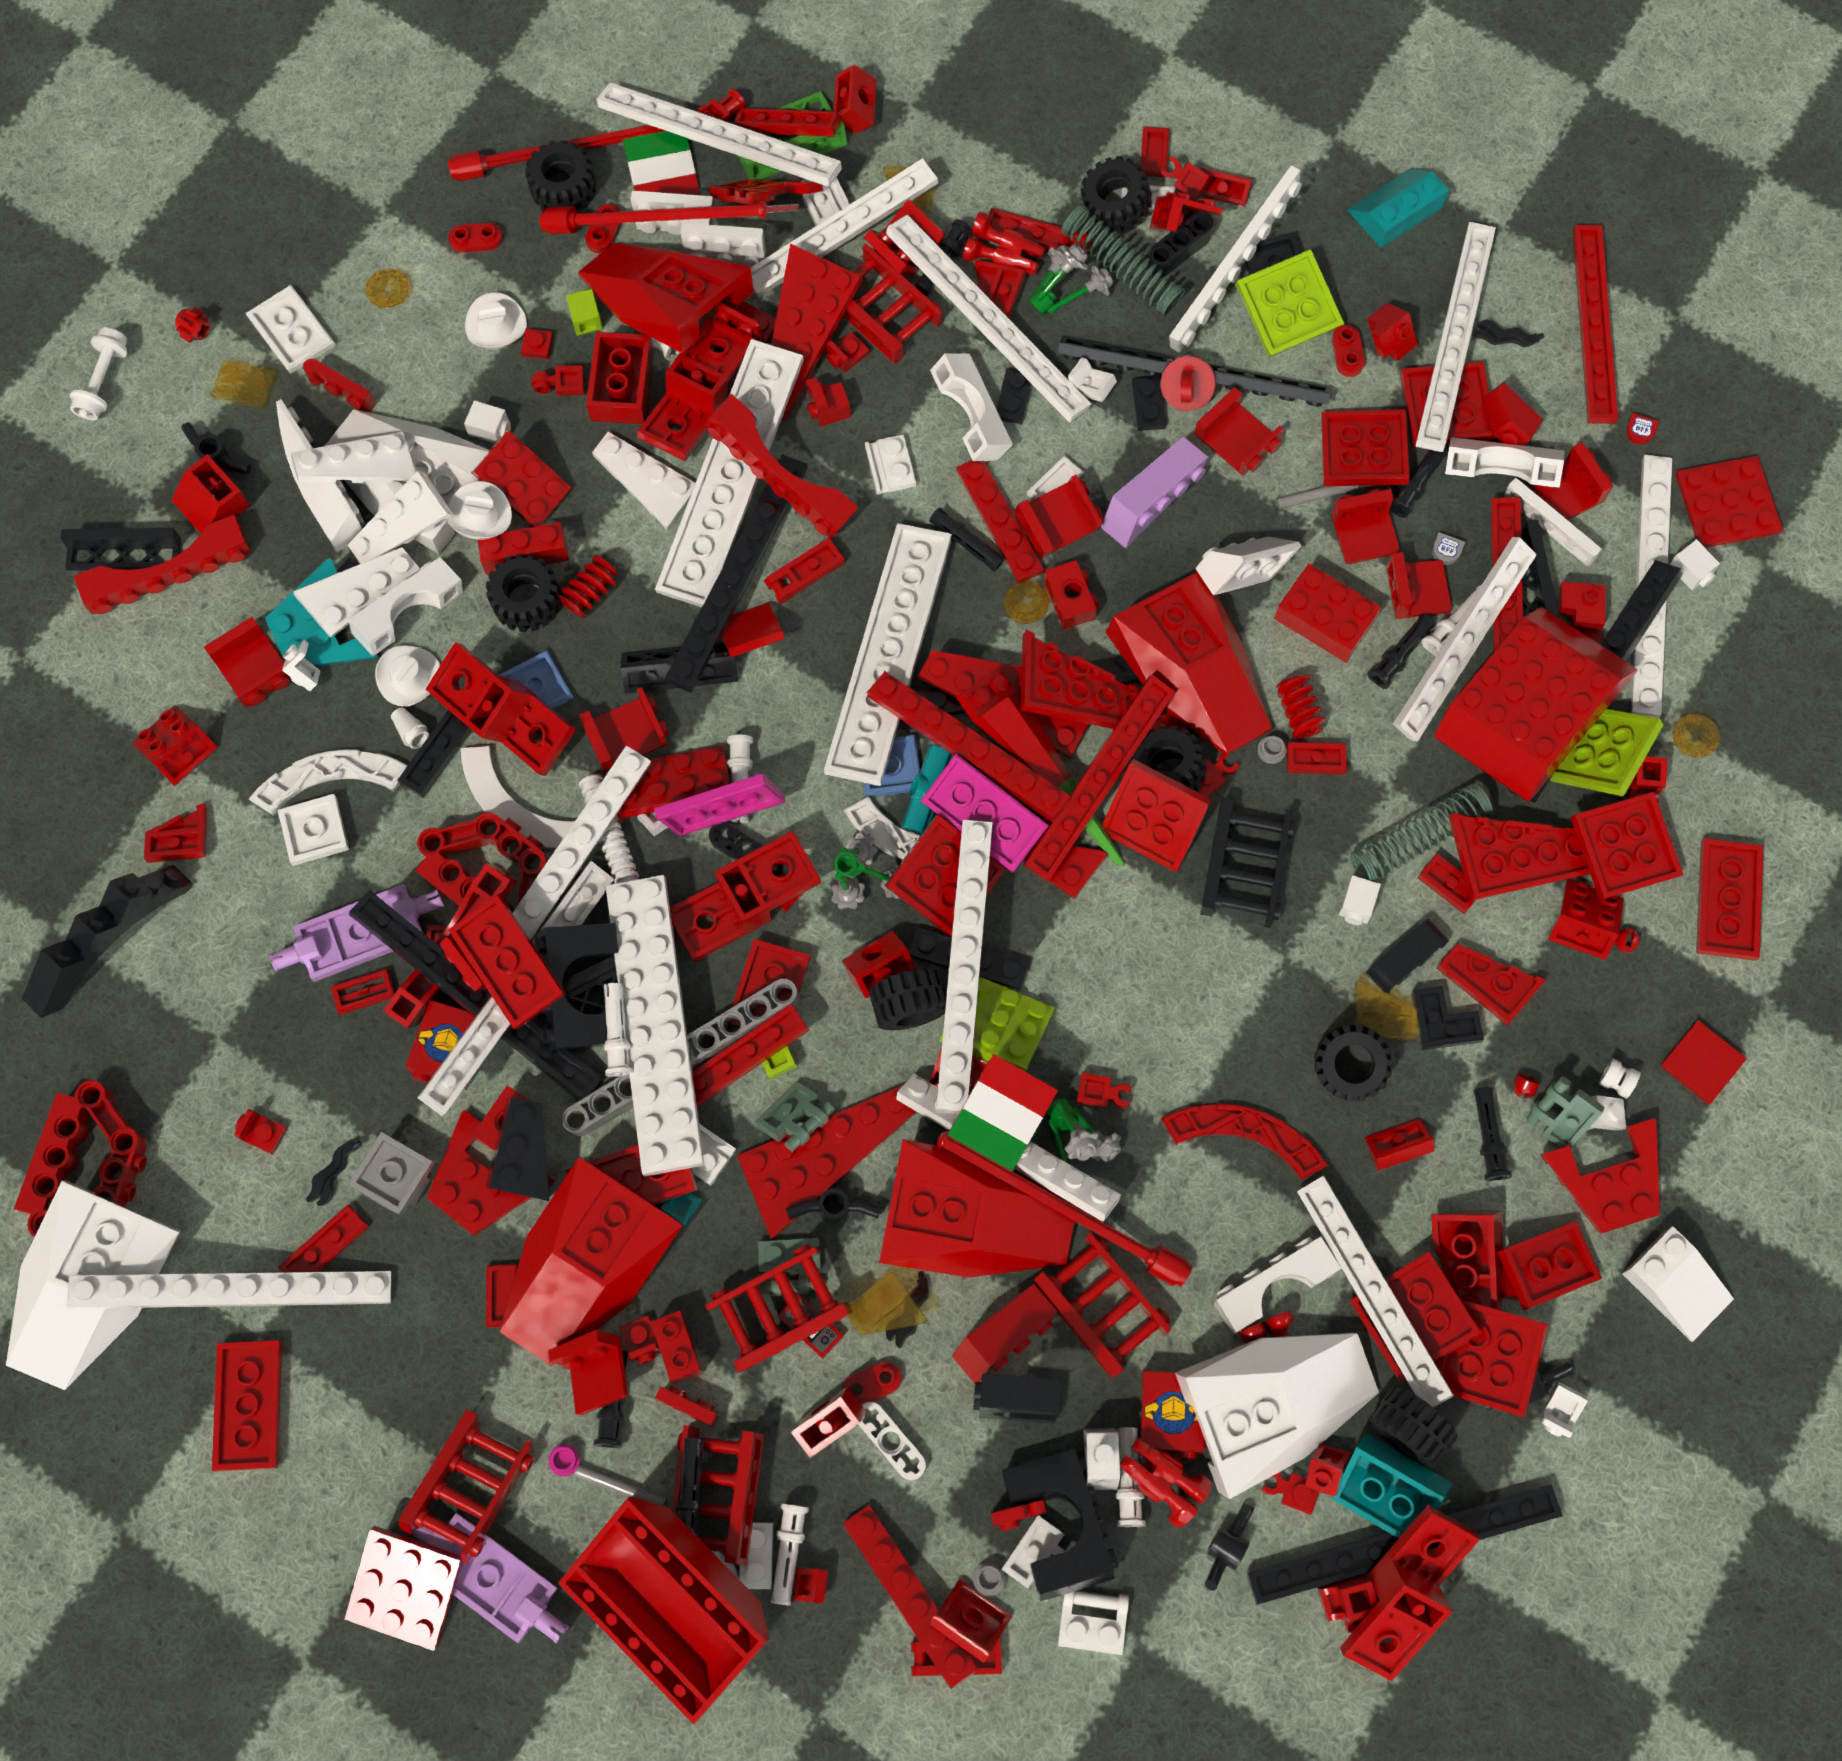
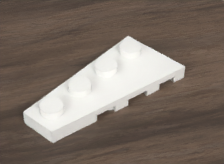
(359, 460)
(648, 480)
(405, 515)
(340, 595)

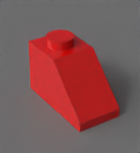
(1510, 416)

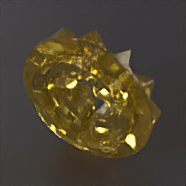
(376, 284)
(1020, 612)
(1709, 736)

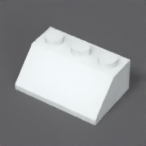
(1245, 563)

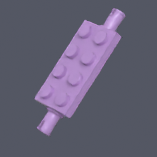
(339, 942)
(500, 1586)

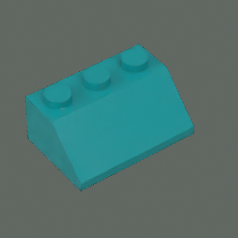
(1400, 205)
(1389, 1487)

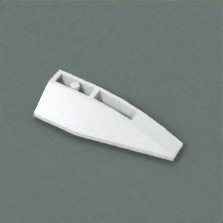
(327, 501)

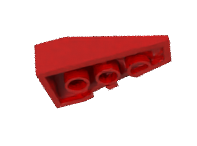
(1469, 1255)

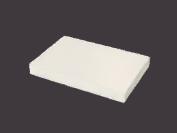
(290, 329)

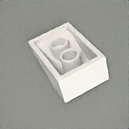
(1679, 1283)

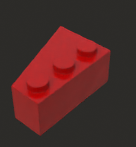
(1005, 1333)

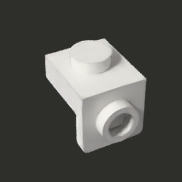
(1091, 382)
(300, 669)
(1613, 1115)
(1562, 1410)

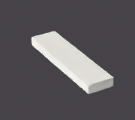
(1554, 523)

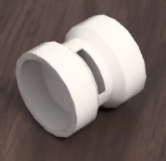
(1616, 1073)

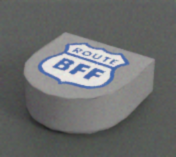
(1447, 549)

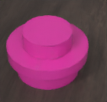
(564, 1460)

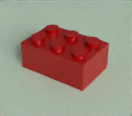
(620, 378)
(1327, 612)

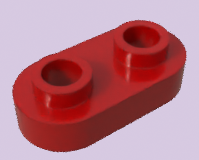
(607, 231)
(474, 237)
(1348, 349)
(870, 1381)

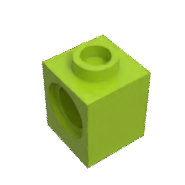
(584, 311)

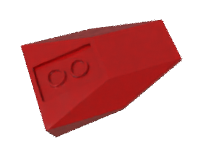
(664, 289)
(1195, 651)
(965, 1220)
(583, 1260)

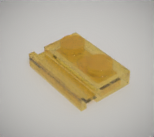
(243, 384)

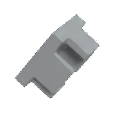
(392, 1175)

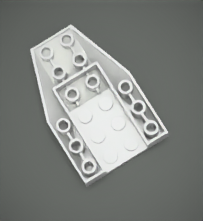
(439, 454)
(78, 1238)
(1274, 1402)

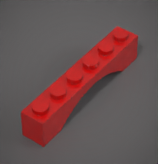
(736, 429)
(218, 544)
(413, 996)

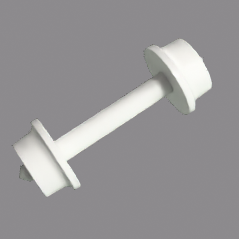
(87, 403)

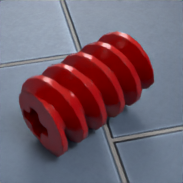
(588, 586)
(1299, 706)

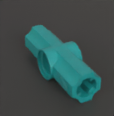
(918, 814)

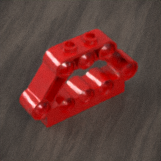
(469, 836)
(54, 1141)

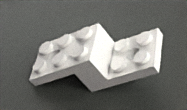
(702, 236)

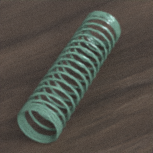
(1169, 296)
(1359, 858)

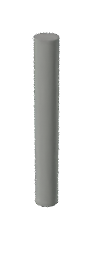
(1311, 495)
(618, 1485)

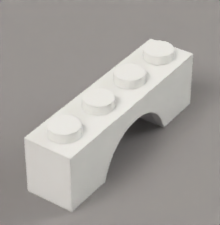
(960, 380)
(1532, 464)
(432, 585)
(1309, 1264)

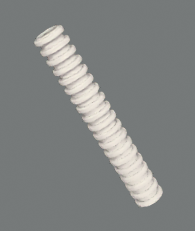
(613, 839)

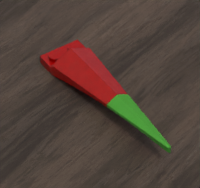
(996, 710)

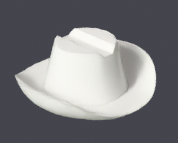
(495, 321)
(479, 511)
(405, 674)

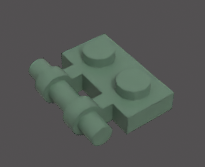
(789, 1110)
(1572, 1120)
(778, 1252)

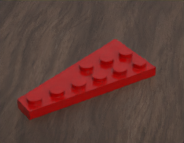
(810, 309)
(957, 673)
(1075, 688)
(1514, 855)
(788, 1178)

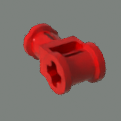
(725, 108)

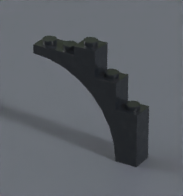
(94, 931)

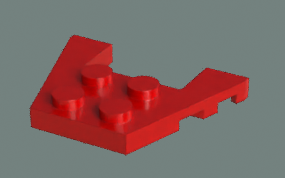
(755, 191)
(461, 1184)
(1618, 1192)

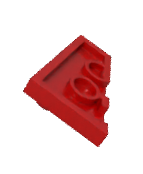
(1492, 984)

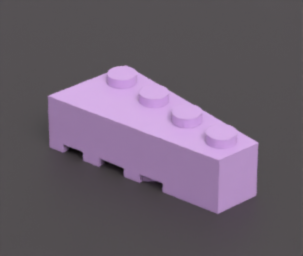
(1153, 491)

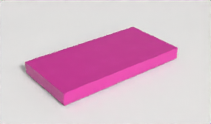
(967, 794)
(720, 805)

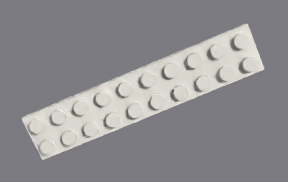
(725, 482)
(890, 645)
(655, 1027)

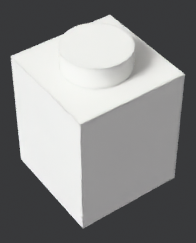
(486, 422)
(1696, 565)
(1359, 900)

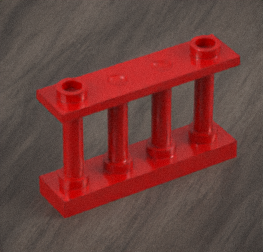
(872, 327)
(1091, 1334)
(776, 1338)
(451, 1459)
(743, 1482)

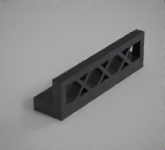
(118, 539)
(1539, 571)
(650, 667)

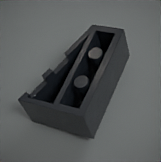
(520, 1152)

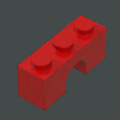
(541, 541)

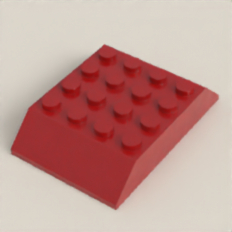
(1533, 702)
(668, 1604)

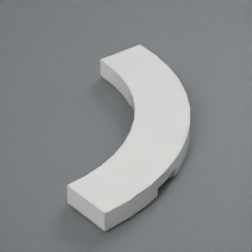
(324, 768)
(493, 798)
(886, 834)

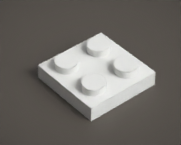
(313, 829)

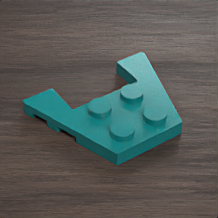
(292, 624)

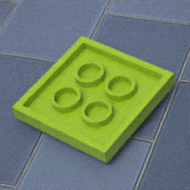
(1289, 303)
(1609, 753)
(1008, 1024)

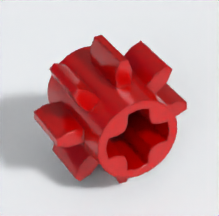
(192, 324)

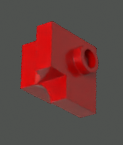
(1392, 331)
(827, 403)
(1583, 604)
(1649, 778)
(1348, 1600)

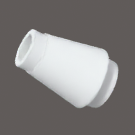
(409, 728)

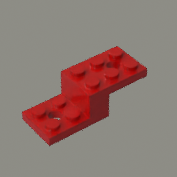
(695, 389)
(500, 709)
(743, 896)
(1409, 1593)

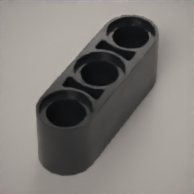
(1187, 235)
(1407, 956)

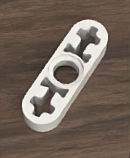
(912, 1454)

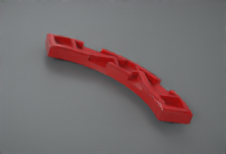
(1248, 1124)

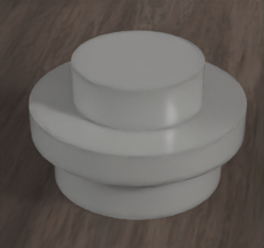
(1271, 750)
(988, 1579)

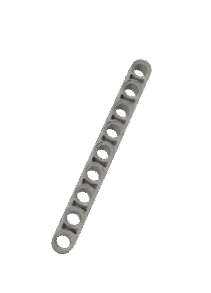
(717, 1028)

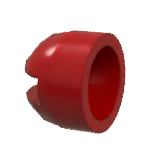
(1622, 938)
(1525, 1084)

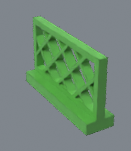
(817, 144)

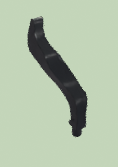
(1496, 336)
(323, 1181)
(919, 1296)

